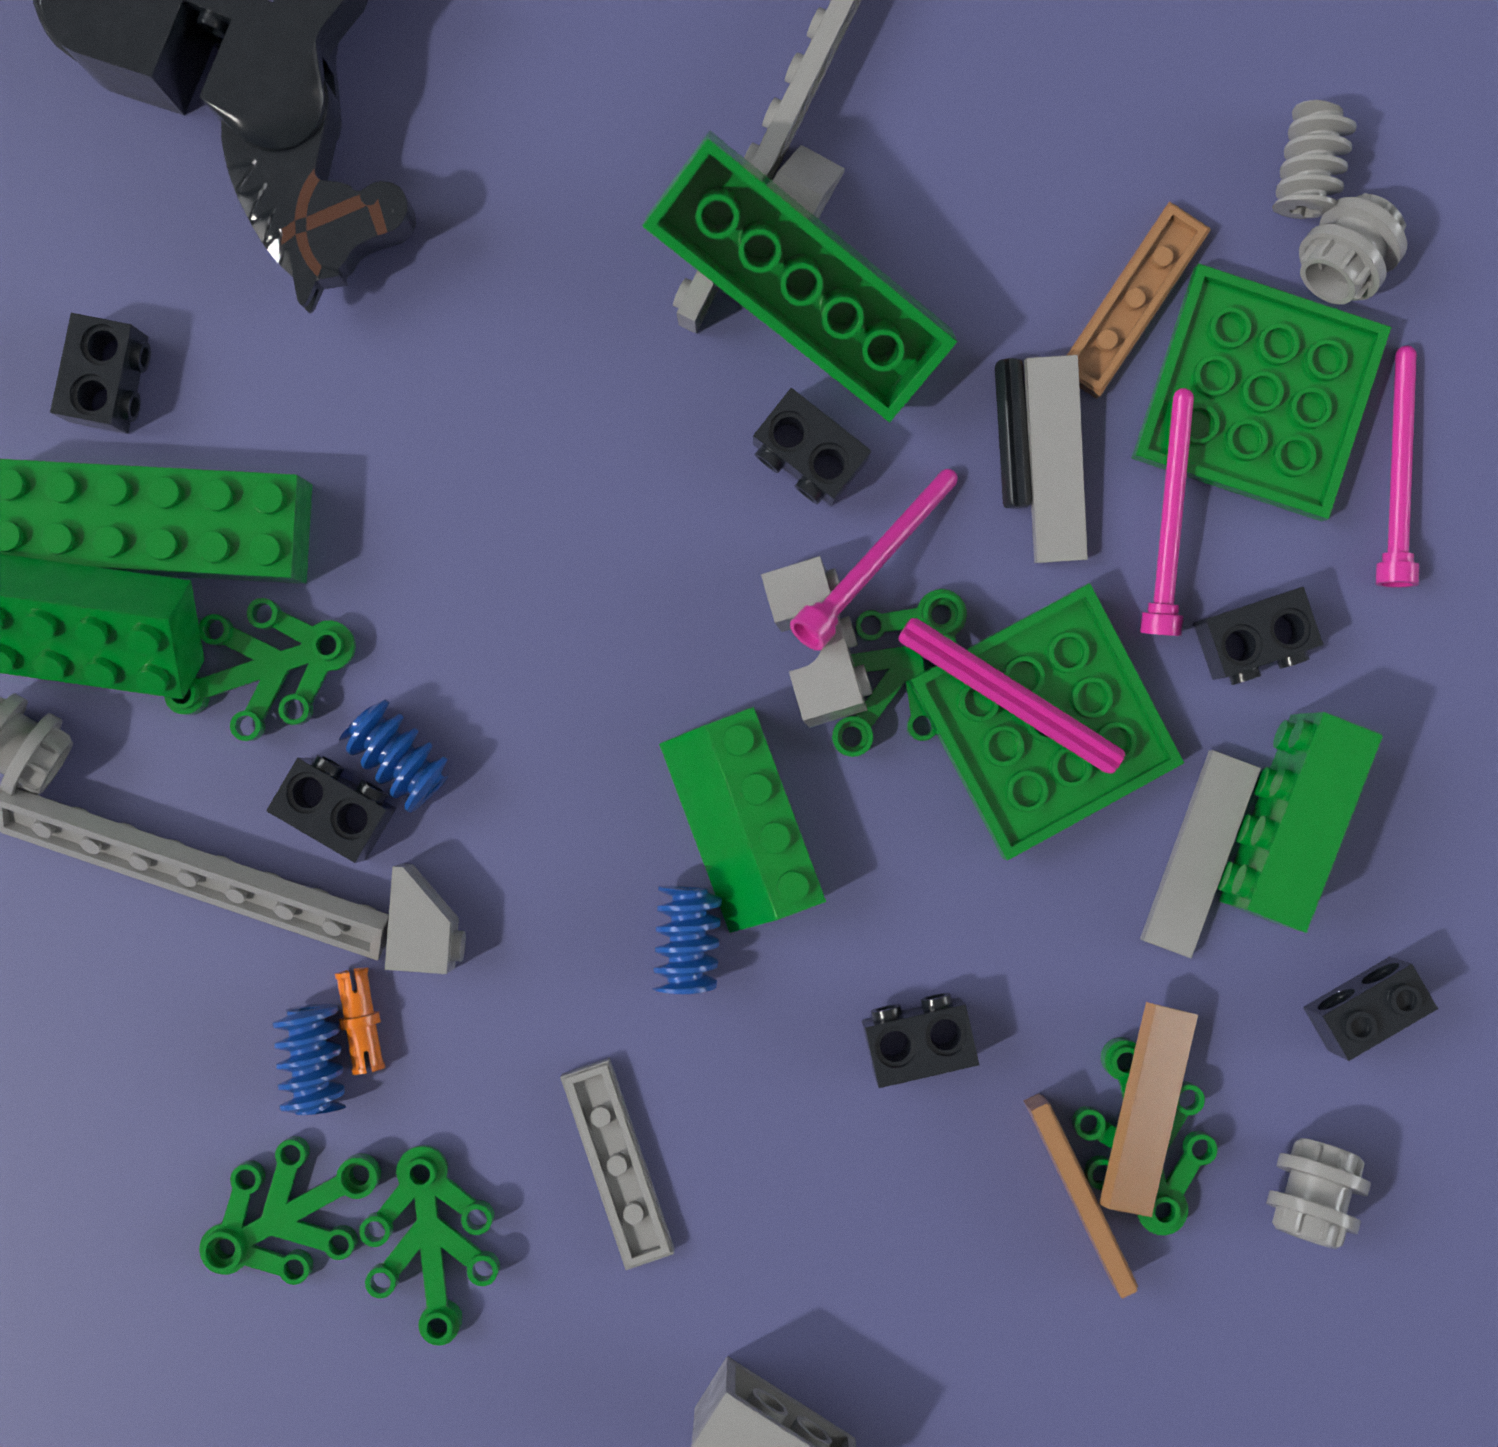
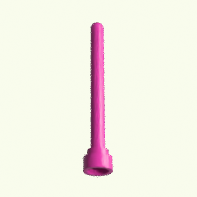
(1398, 564)
(1162, 614)
(817, 623)

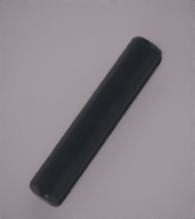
(1013, 433)

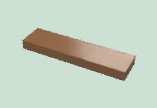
(1136, 297)
(1148, 1110)
(1081, 1195)

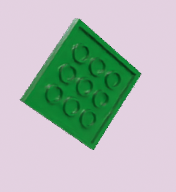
(1271, 387)
(1016, 774)

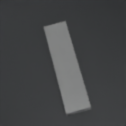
(1055, 458)
(1200, 853)
(617, 1163)

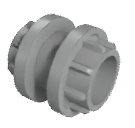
(1353, 249)
(29, 749)
(1318, 1193)

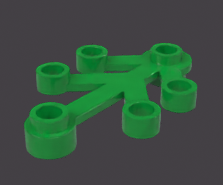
(269, 666)
(901, 666)
(1169, 1189)
(283, 1217)
(430, 1235)

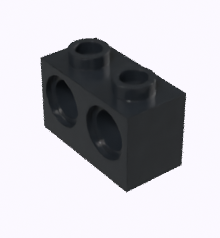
(85, 373)
(820, 438)
(1255, 627)
(328, 819)
(1370, 1008)
(921, 1055)

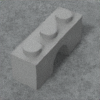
(830, 684)

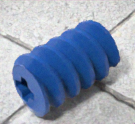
(395, 755)
(688, 940)
(310, 1060)

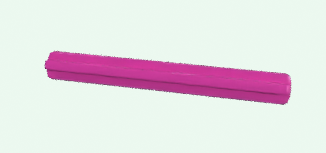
(1011, 696)

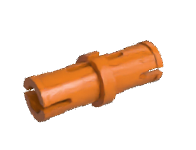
(360, 1021)

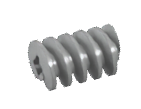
(1312, 160)

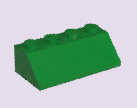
(742, 821)

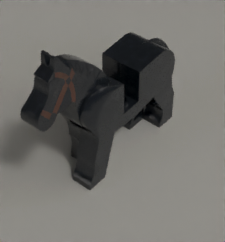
(275, 106)

